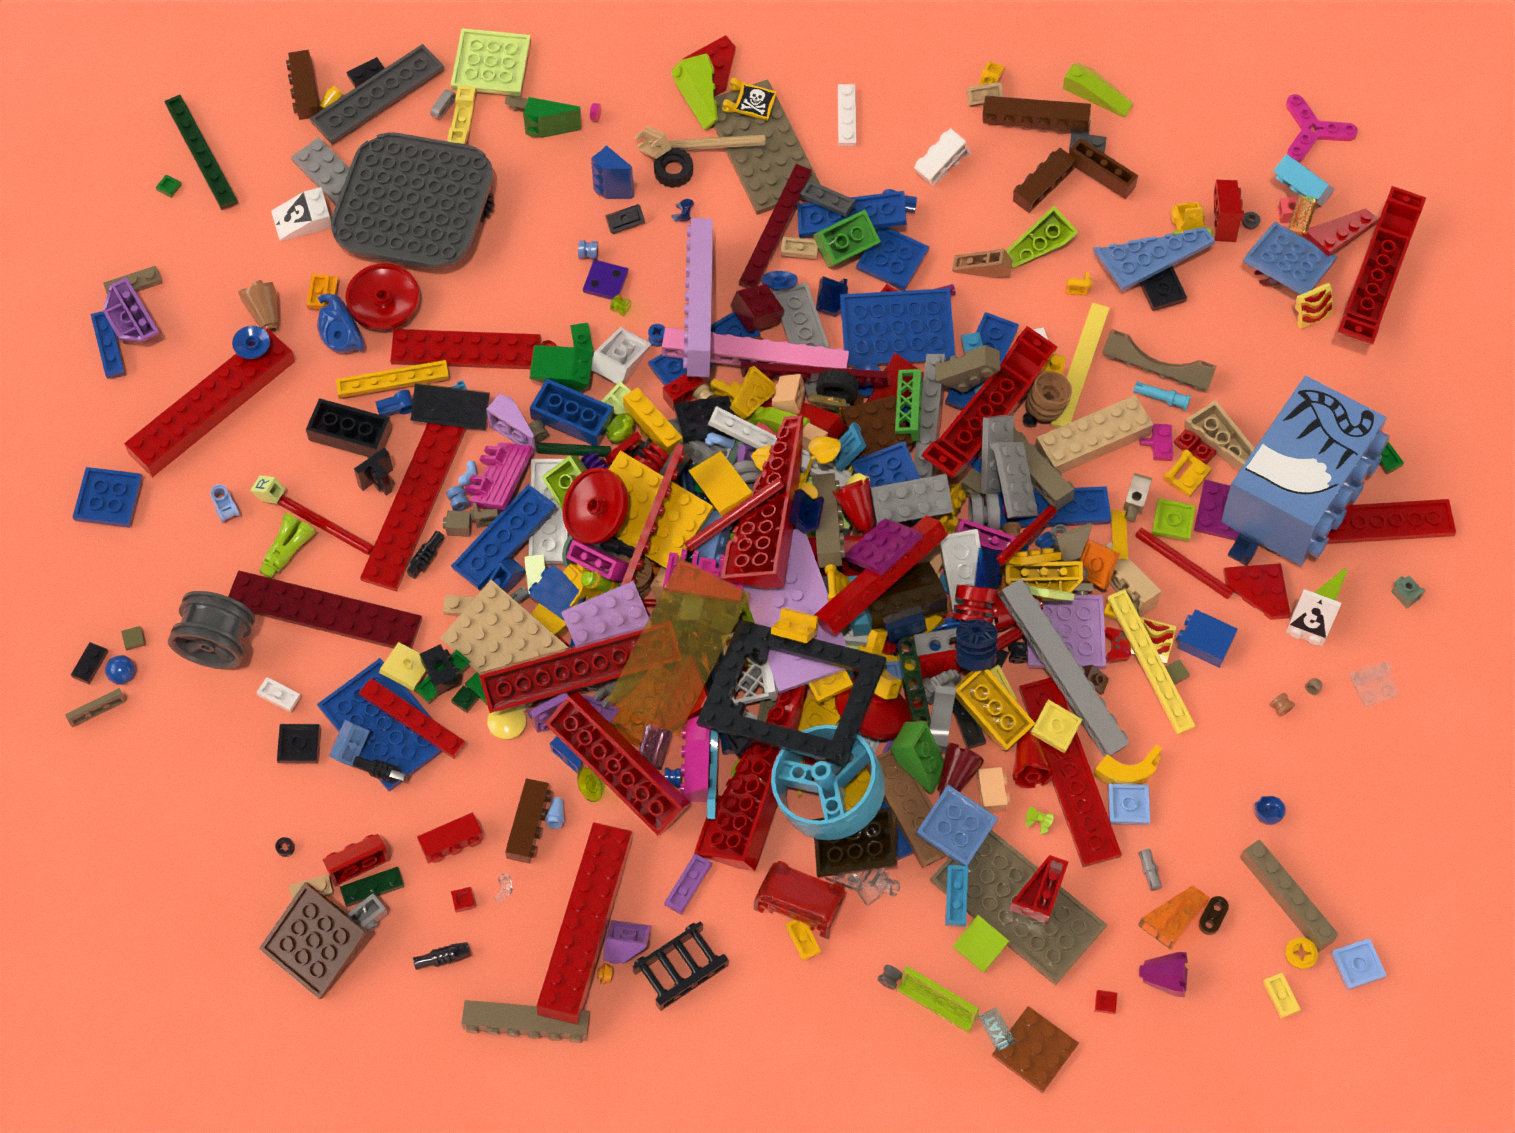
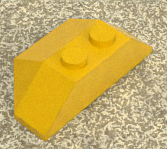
(1047, 575)

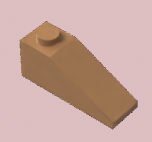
(985, 263)

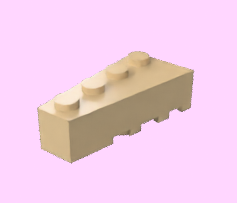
(1221, 434)
(1139, 587)

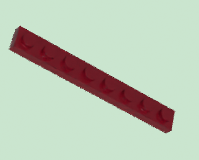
(775, 227)
(811, 373)

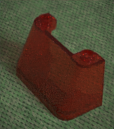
(801, 898)

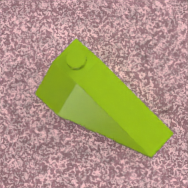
(1044, 236)

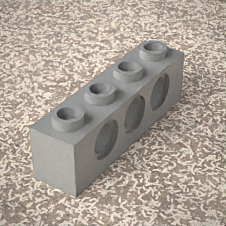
(941, 638)

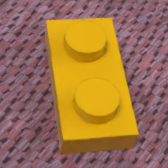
(802, 939)

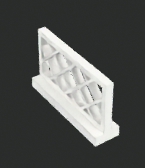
(769, 684)

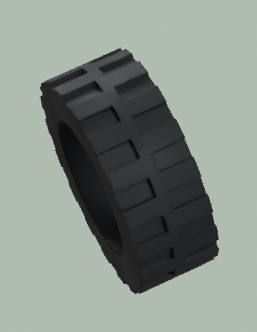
(678, 179)
(837, 385)

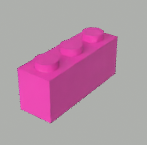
(988, 537)
(597, 560)

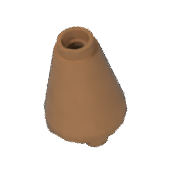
(261, 304)

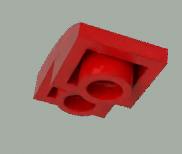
(1192, 443)

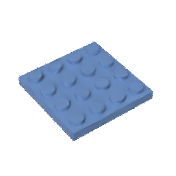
(1289, 259)

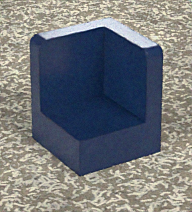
(1243, 549)

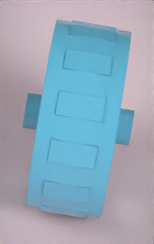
(839, 822)

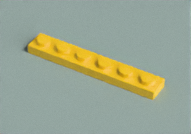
(392, 379)

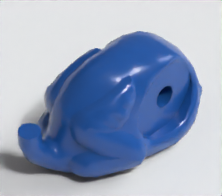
(337, 326)

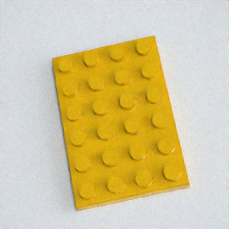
(681, 518)

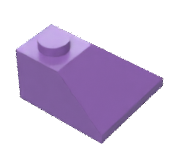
(625, 941)

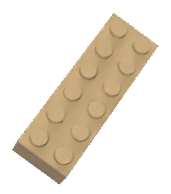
(1095, 435)

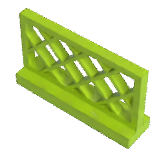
(938, 999)

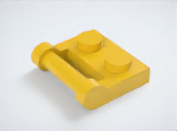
(1191, 478)
(836, 581)

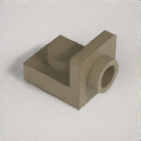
(483, 518)

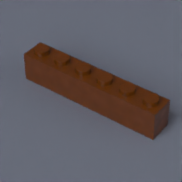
(1036, 113)

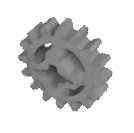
(947, 679)

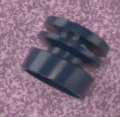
(976, 645)

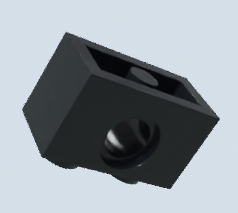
(443, 678)

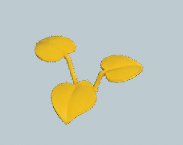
(822, 448)

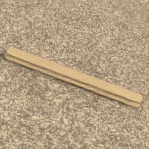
(719, 142)

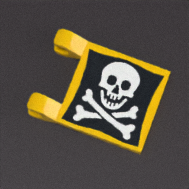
(751, 100)

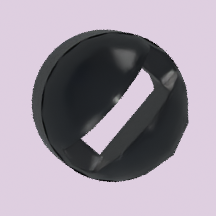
(1029, 420)

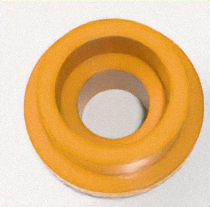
(604, 973)

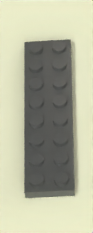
(377, 94)

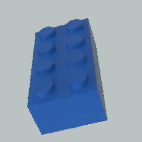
(572, 412)

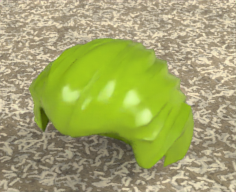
(620, 428)

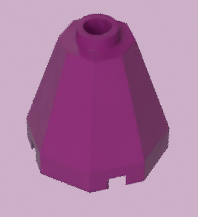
(1166, 973)

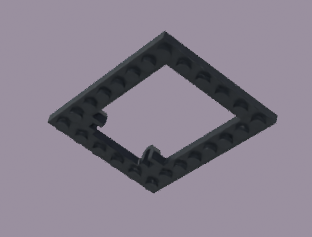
(724, 716)

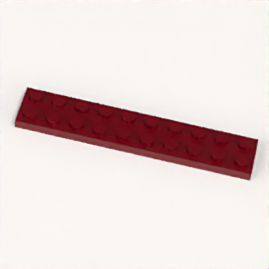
(325, 611)

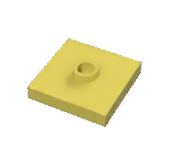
(404, 666)
(1056, 726)

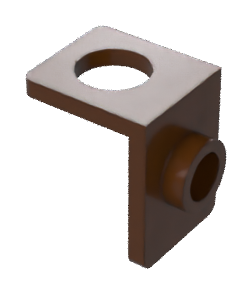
(1096, 677)

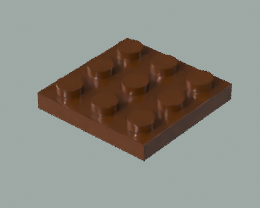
(876, 424)

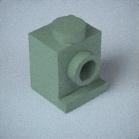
(1407, 591)

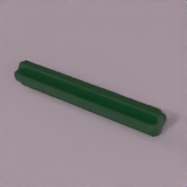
(572, 449)

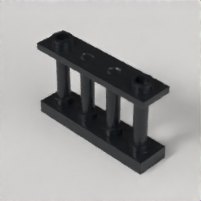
(698, 974)

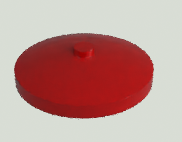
(382, 296)
(595, 506)
(883, 717)

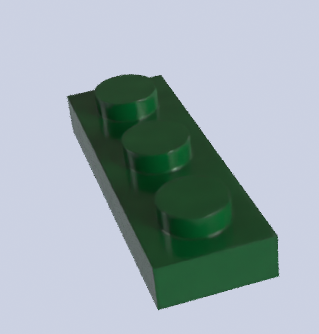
(377, 884)

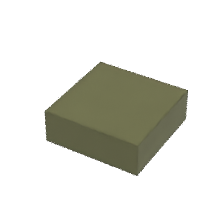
(133, 638)
(1177, 671)

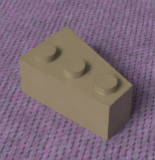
(968, 370)

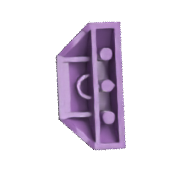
(127, 313)

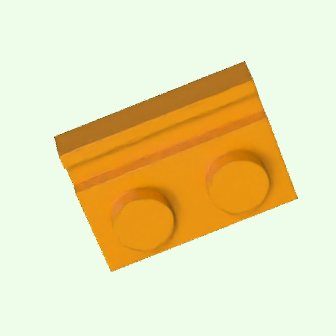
(320, 285)

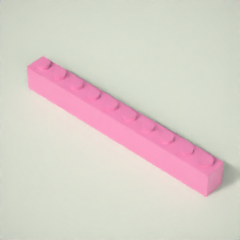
(734, 350)

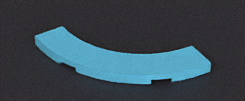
(712, 790)

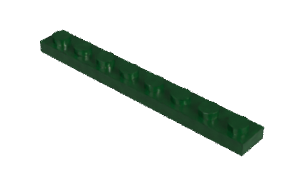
(200, 152)

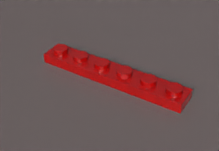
(412, 718)

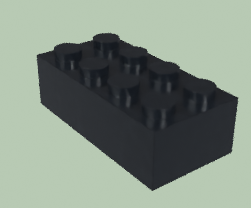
(348, 428)

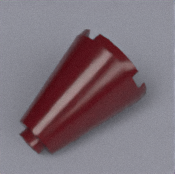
(958, 767)

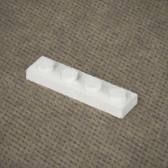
(846, 115)

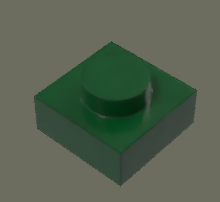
(465, 699)

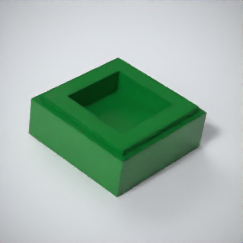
(168, 186)

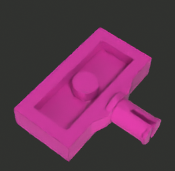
(1160, 442)

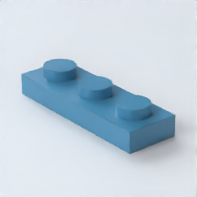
(956, 895)

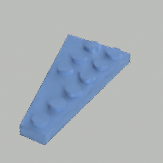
(1148, 256)

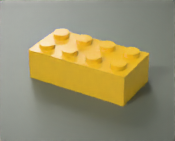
(993, 708)

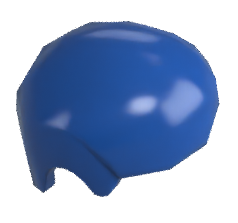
(120, 669)
(1270, 810)

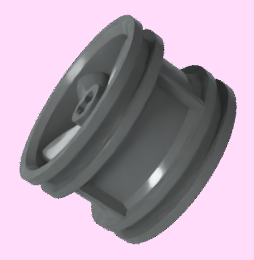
(211, 630)

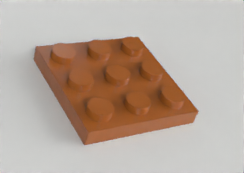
(1037, 1051)

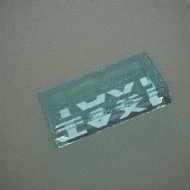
(996, 1029)

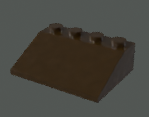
(913, 593)
(866, 850)

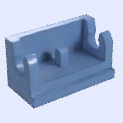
(349, 743)

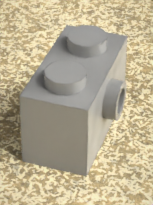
(368, 913)

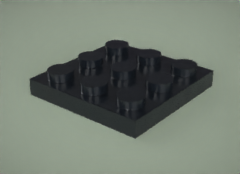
(695, 415)

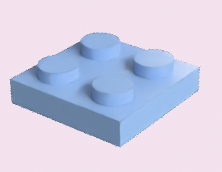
(1129, 804)
(1358, 964)

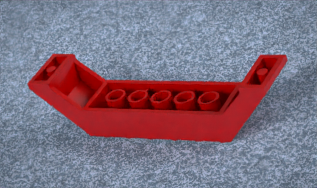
(1381, 265)
(996, 397)

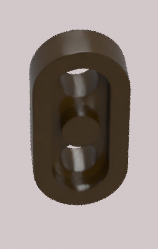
(1213, 916)

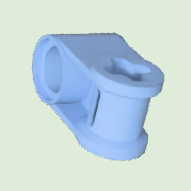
(224, 506)

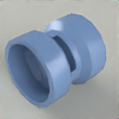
(588, 249)
(457, 497)

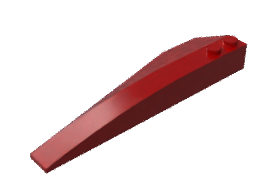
(764, 534)
(748, 801)

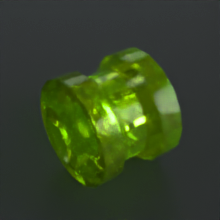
(620, 305)

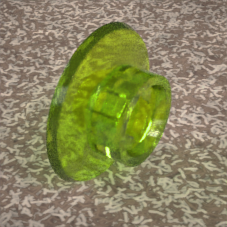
(590, 785)

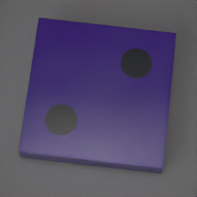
(605, 279)

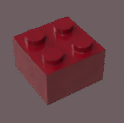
(757, 308)

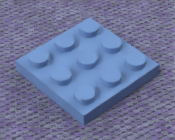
(956, 826)

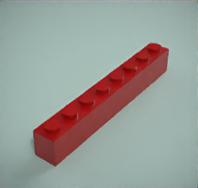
(870, 585)

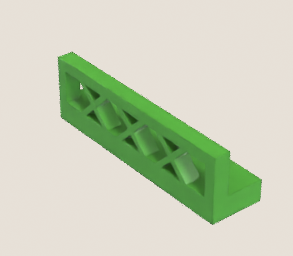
(916, 405)

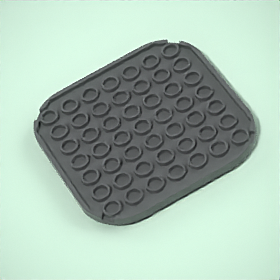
(412, 200)

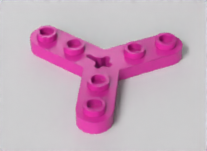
(1324, 129)

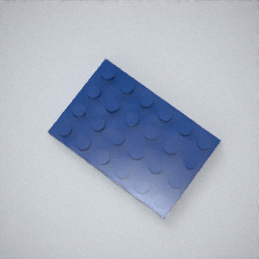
(899, 323)
(387, 737)

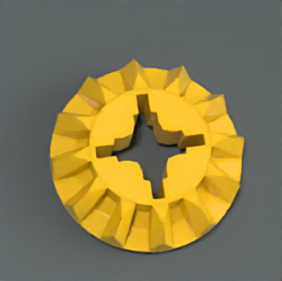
(1307, 947)

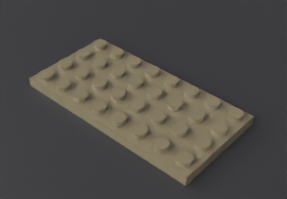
(765, 167)
(995, 879)

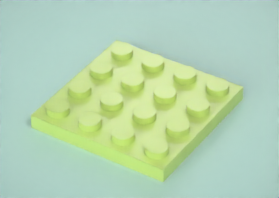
(491, 61)

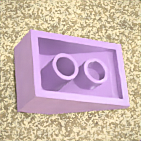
(509, 422)

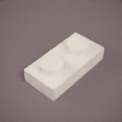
(278, 694)

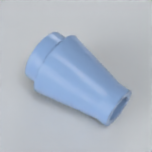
(555, 814)

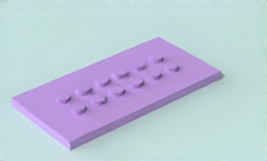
(801, 592)

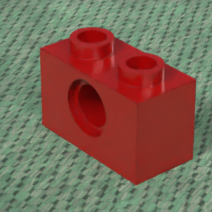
(681, 389)

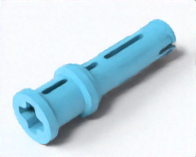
(1170, 397)

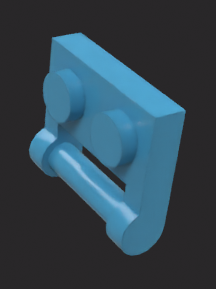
(851, 446)

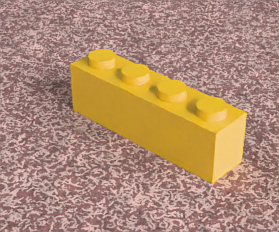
(651, 420)

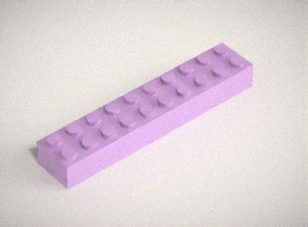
(699, 297)

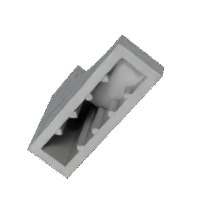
(941, 715)

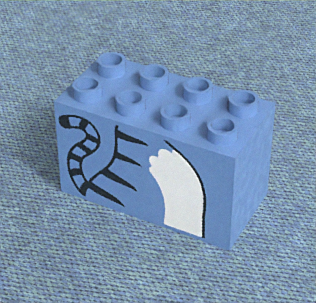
(1306, 471)

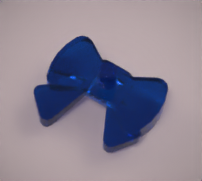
(685, 205)

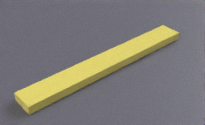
(1082, 360)
(1151, 662)

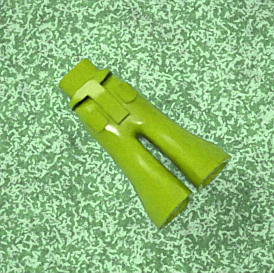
(284, 548)

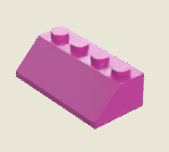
(696, 762)

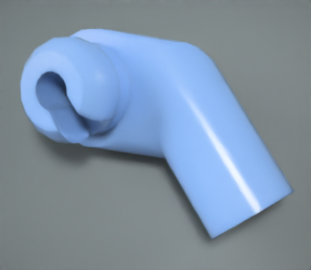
(713, 438)
(471, 470)

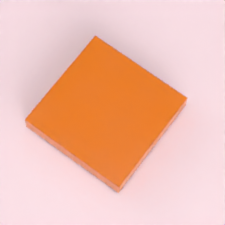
(1099, 562)

